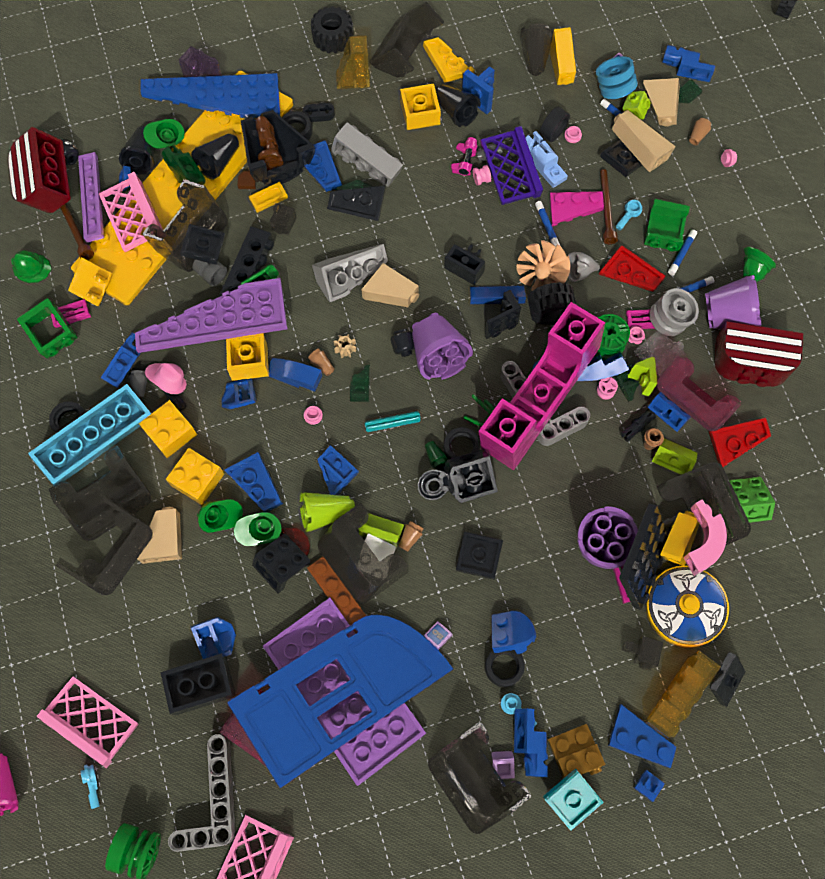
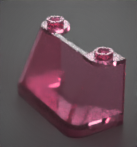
(692, 399)

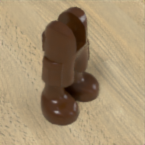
(268, 142)

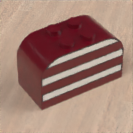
(38, 171)
(757, 354)

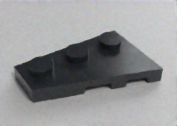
(358, 202)

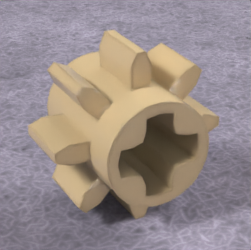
(345, 346)

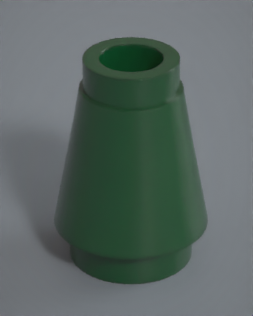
(436, 455)

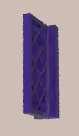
(526, 165)

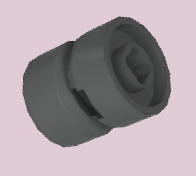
(211, 273)

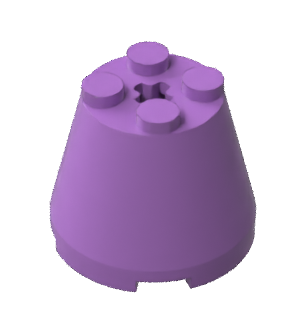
(734, 303)
(439, 347)
(610, 527)

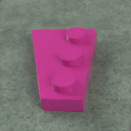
(569, 205)

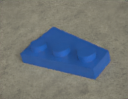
(323, 167)
(256, 481)
(639, 739)

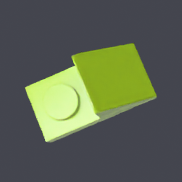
(645, 373)

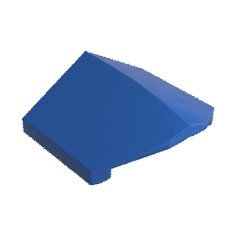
(239, 394)
(214, 637)

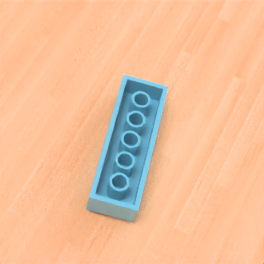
(89, 435)

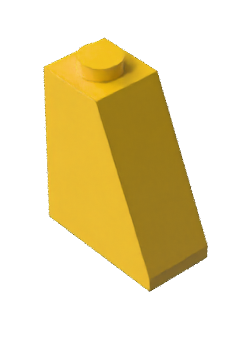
(563, 56)
(680, 538)

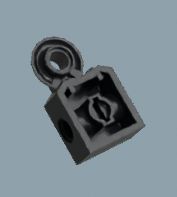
(464, 476)

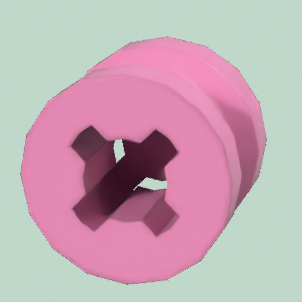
(481, 175)
(609, 384)

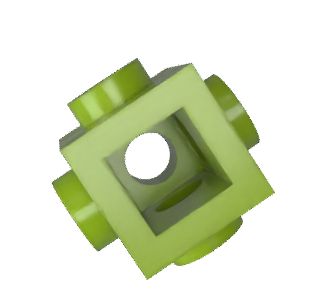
(637, 103)

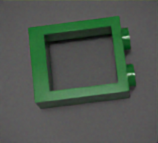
(38, 314)

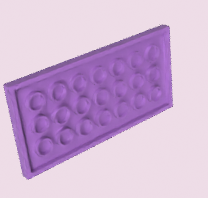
(379, 742)

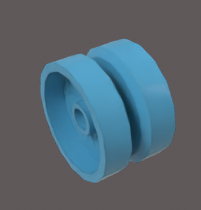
(616, 77)

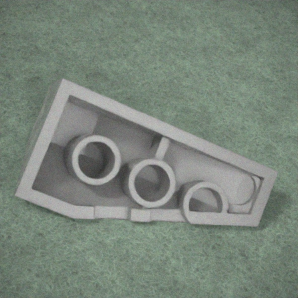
(342, 273)

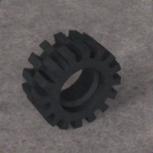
(785, 8)

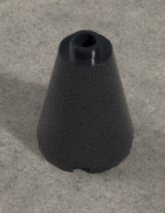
(458, 104)
(137, 153)
(215, 155)

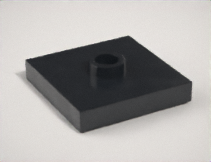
(621, 158)
(202, 244)
(479, 555)
(727, 679)

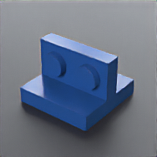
(481, 87)

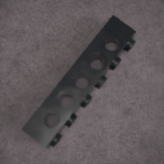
(254, 239)

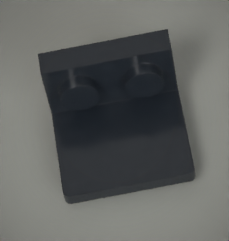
(507, 319)
(280, 562)

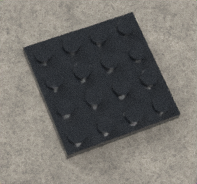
(644, 558)

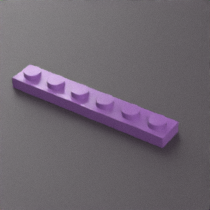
(90, 197)

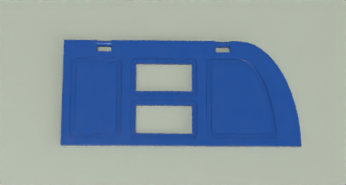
(384, 664)

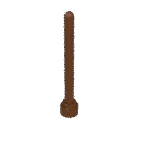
(610, 235)
(84, 250)

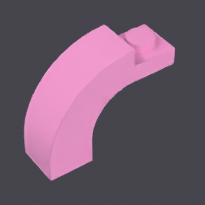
(714, 539)

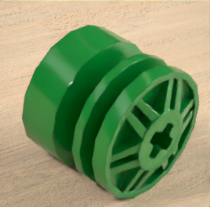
(617, 340)
(133, 851)

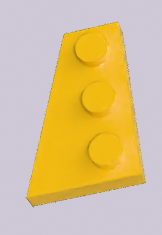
(447, 64)

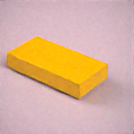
(268, 197)

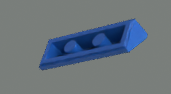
(494, 294)

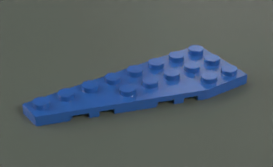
(230, 94)

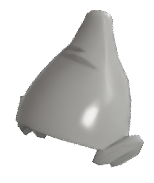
(581, 266)

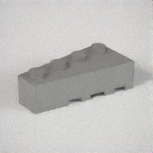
(365, 154)

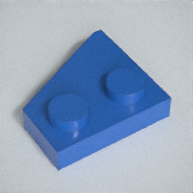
(336, 470)

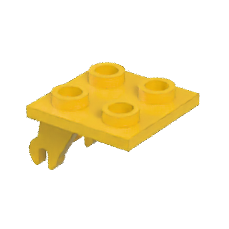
(90, 281)

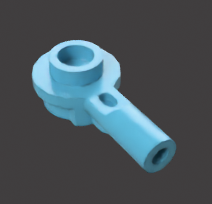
(632, 209)
(511, 702)
(88, 776)

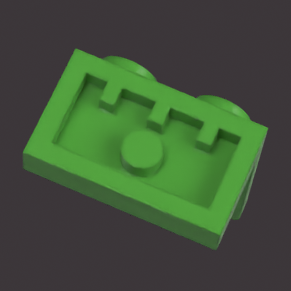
(754, 498)

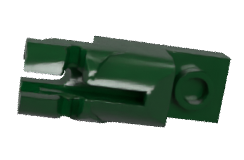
(182, 165)

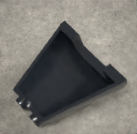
(292, 147)

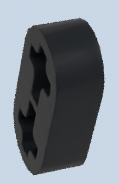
(319, 112)

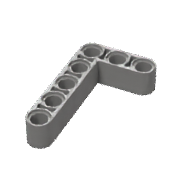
(552, 426)
(216, 801)

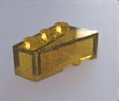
(354, 65)

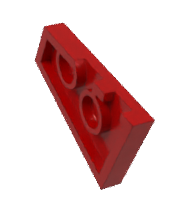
(632, 270)
(737, 439)

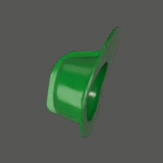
(163, 133)
(219, 515)
(257, 529)

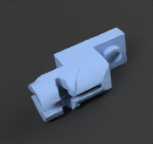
(545, 160)

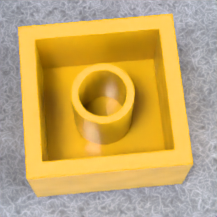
(420, 106)
(247, 357)
(168, 429)
(195, 476)

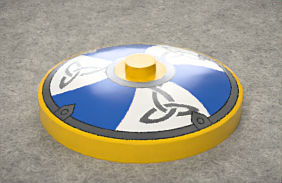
(687, 607)

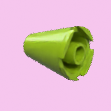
(322, 509)

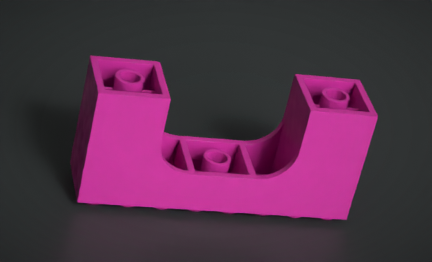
(569, 350)

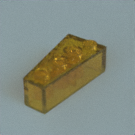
(682, 694)

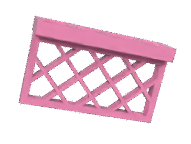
(143, 203)
(80, 739)
(273, 860)

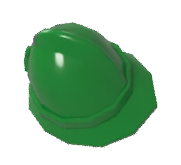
(757, 263)
(30, 266)

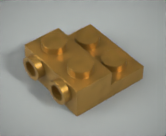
(577, 751)

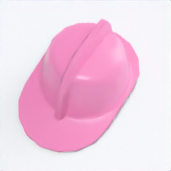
(167, 377)

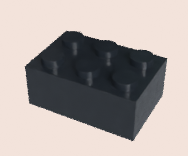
(198, 684)

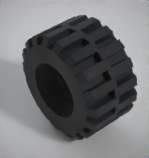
(322, 26)
(550, 302)

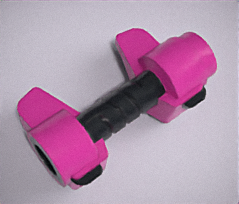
(469, 149)

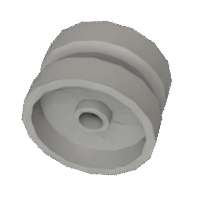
(674, 312)

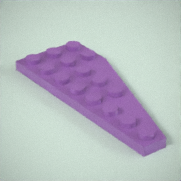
(243, 312)

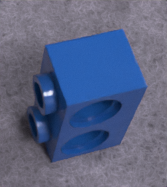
(669, 412)

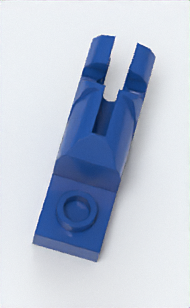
(688, 63)
(121, 362)
(530, 743)

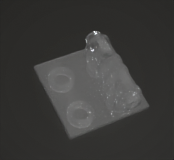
(660, 348)

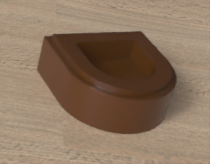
(246, 181)

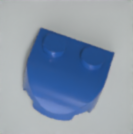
(512, 632)

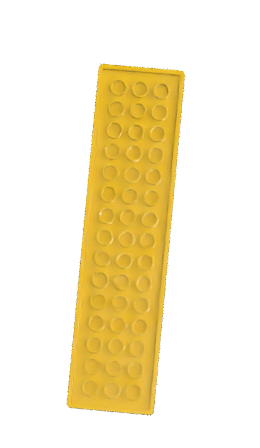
(137, 266)

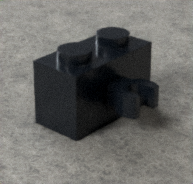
(465, 263)

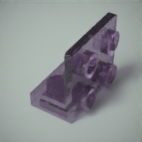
(195, 63)

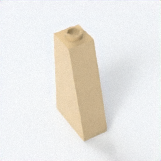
(642, 140)

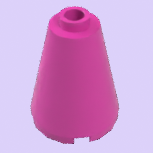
(8, 794)

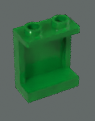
(666, 225)

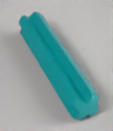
(392, 421)

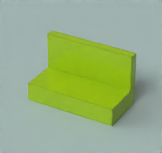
(675, 457)
(382, 529)

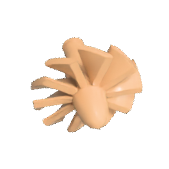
(547, 267)

